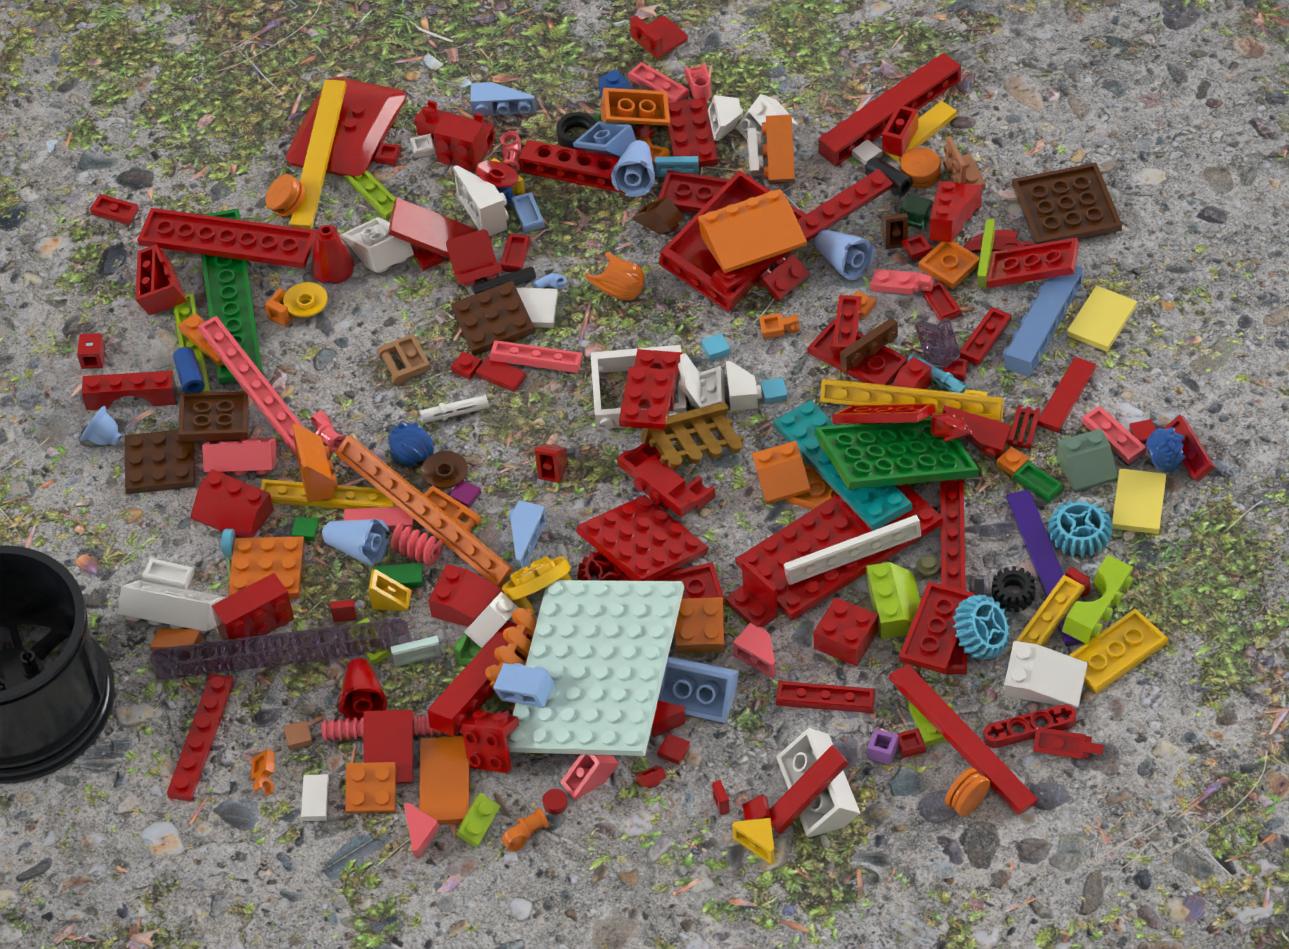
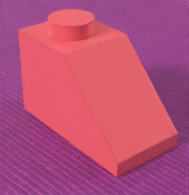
(755, 649)
(588, 773)

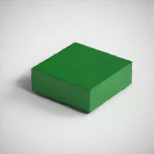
(305, 527)

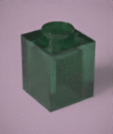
(917, 210)

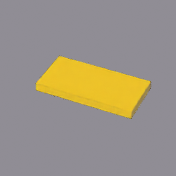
(1119, 650)

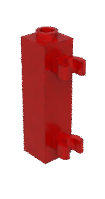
(430, 116)

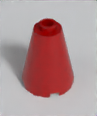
(331, 256)
(360, 690)

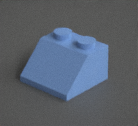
(606, 139)

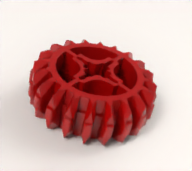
(601, 567)

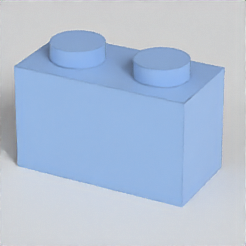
(524, 684)

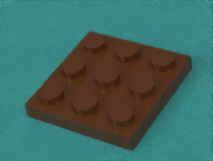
(492, 316)
(213, 416)
(158, 462)

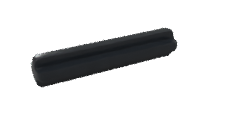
(518, 277)

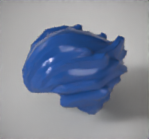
(409, 444)
(1165, 449)

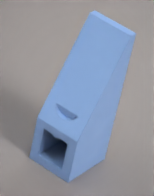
(500, 100)

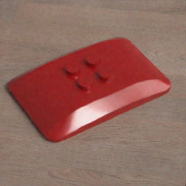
(362, 125)

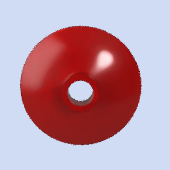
(497, 174)

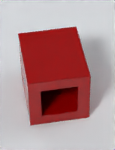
(91, 351)

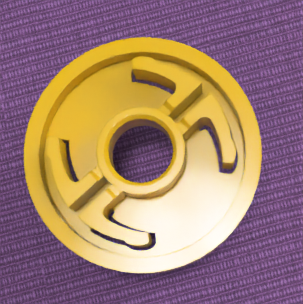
(539, 575)

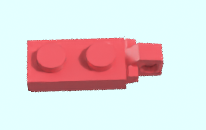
(900, 282)

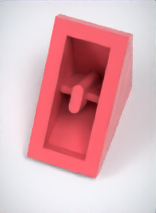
(421, 828)

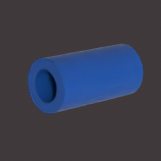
(188, 370)

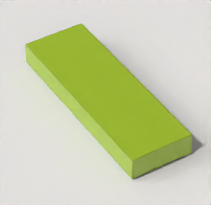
(986, 251)

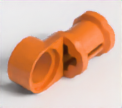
(517, 836)

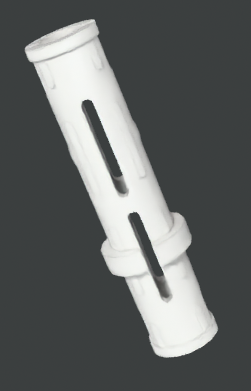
(444, 411)

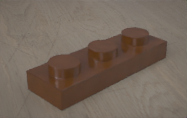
(869, 344)

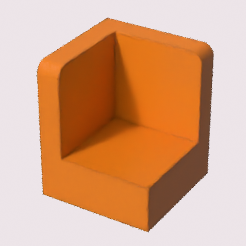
(276, 310)

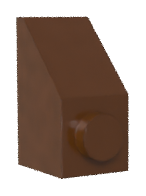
(659, 216)
(894, 229)

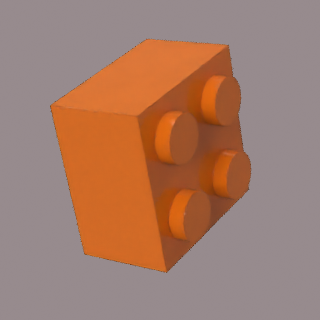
(700, 626)

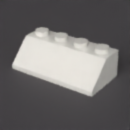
(168, 605)
(835, 804)

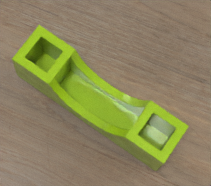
(1086, 617)

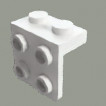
(703, 387)

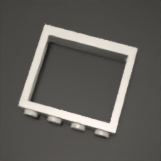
(616, 362)

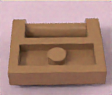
(409, 354)

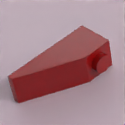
(987, 434)

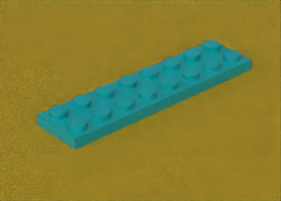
(872, 504)

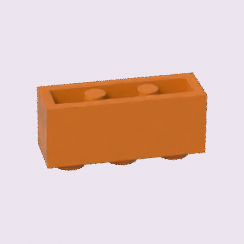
(779, 149)

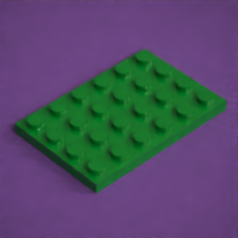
(893, 454)

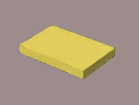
(1101, 318)
(1139, 501)

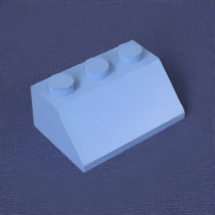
(700, 687)

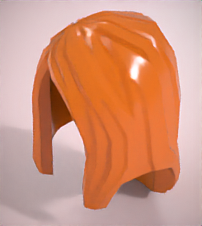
(619, 279)

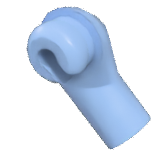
(551, 280)

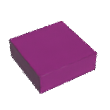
(465, 493)

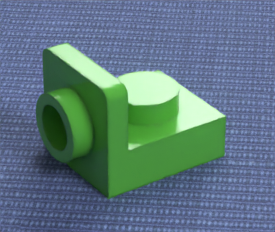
(466, 650)

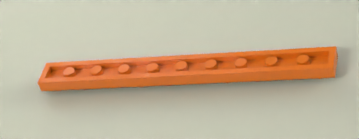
(424, 511)

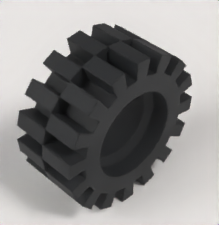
(1017, 578)

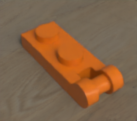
(453, 508)

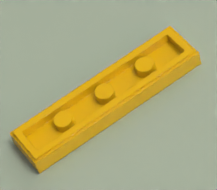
(929, 124)
(1051, 612)

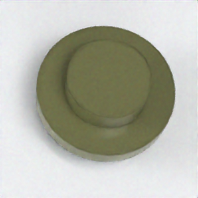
(928, 566)

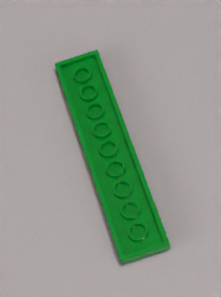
(231, 301)

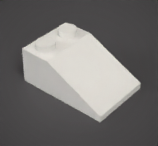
(481, 201)
(375, 246)
(1044, 675)

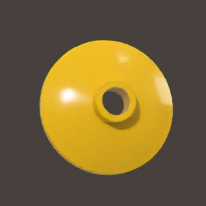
(305, 299)

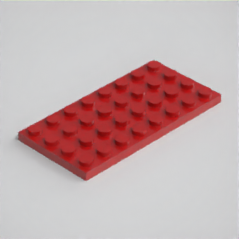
(820, 529)

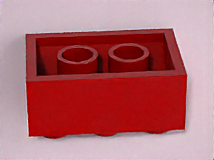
(231, 504)

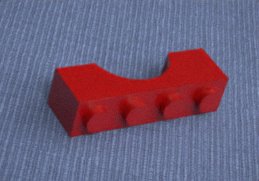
(155, 387)

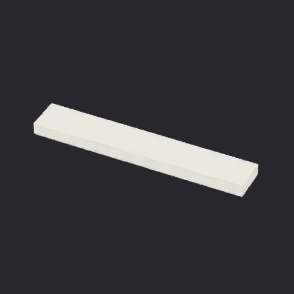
(852, 550)

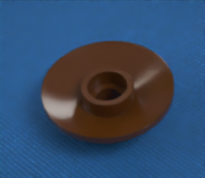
(444, 469)

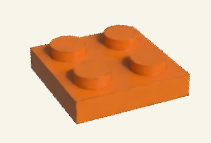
(949, 263)
(370, 787)

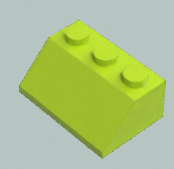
(893, 598)

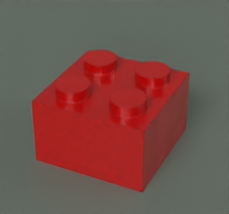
(459, 143)
(845, 631)

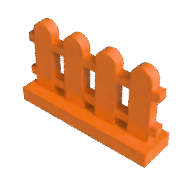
(516, 641)

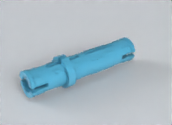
(943, 379)

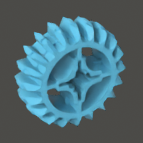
(1078, 521)
(981, 627)

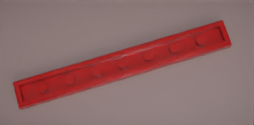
(963, 739)

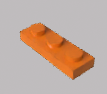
(190, 330)

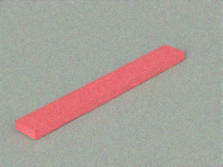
(250, 379)

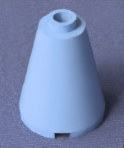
(634, 170)
(845, 252)
(358, 538)

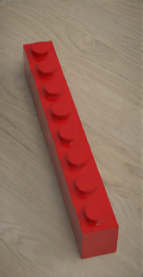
(872, 119)

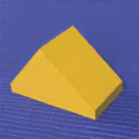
(388, 593)
(756, 836)

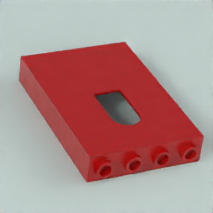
(691, 259)

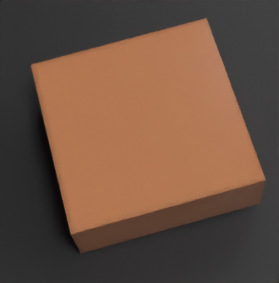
(297, 735)

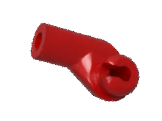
(1081, 578)

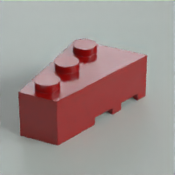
(952, 208)
(157, 281)

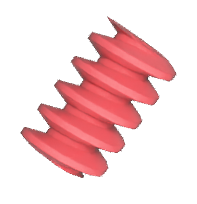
(416, 546)

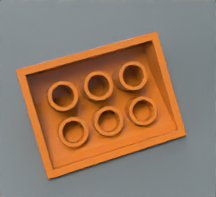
(751, 230)

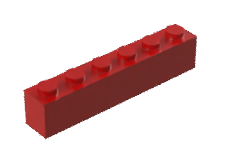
(469, 688)

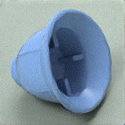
(102, 429)

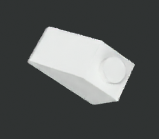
(724, 115)
(742, 388)
(491, 620)

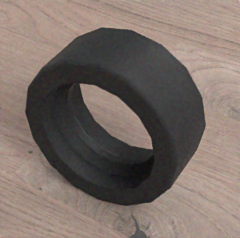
(570, 121)

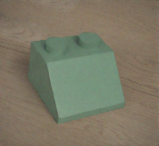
(1087, 460)

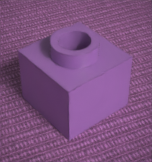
(882, 747)

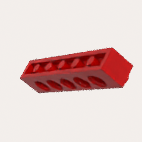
(568, 165)

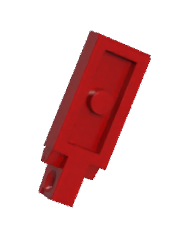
(1065, 743)

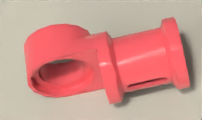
(512, 148)
(326, 431)

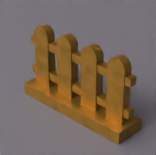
(694, 423)

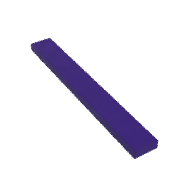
(1038, 547)

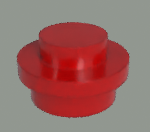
(644, 131)

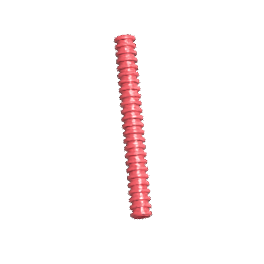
(355, 728)

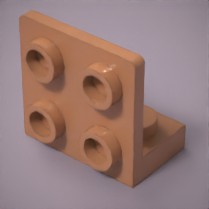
(961, 168)

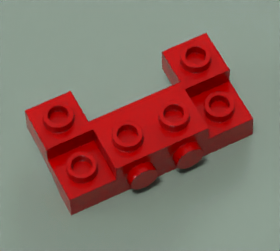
(662, 483)

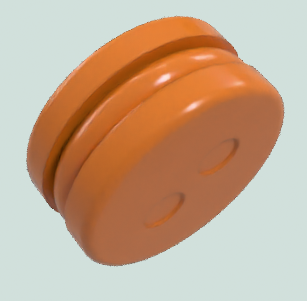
(922, 166)
(285, 195)
(967, 792)

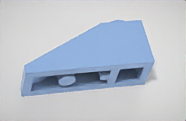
(527, 524)

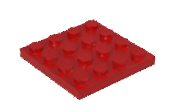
(642, 539)

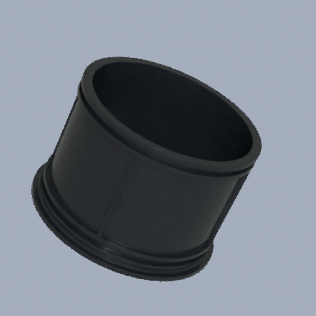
(56, 710)

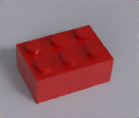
(254, 610)

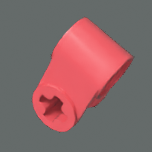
(698, 81)

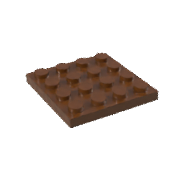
(1067, 204)

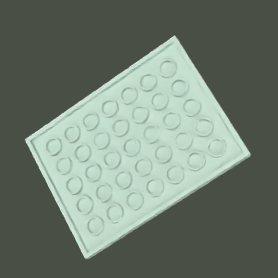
(607, 664)

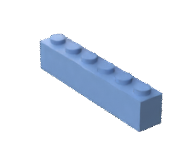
(1041, 322)

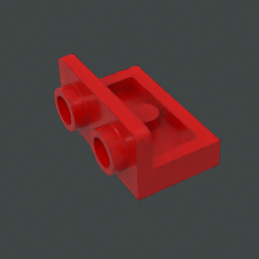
(784, 277)

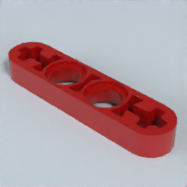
(1028, 723)

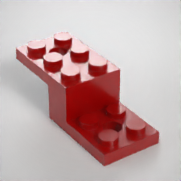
(652, 387)

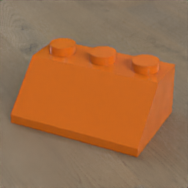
(635, 106)
(314, 465)

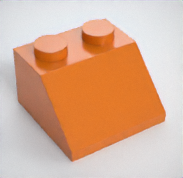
(781, 472)

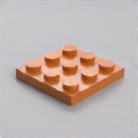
(267, 555)

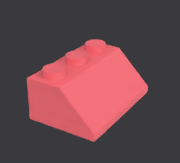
(240, 455)

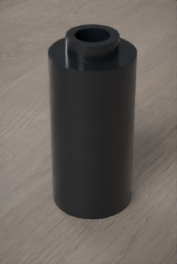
(901, 181)

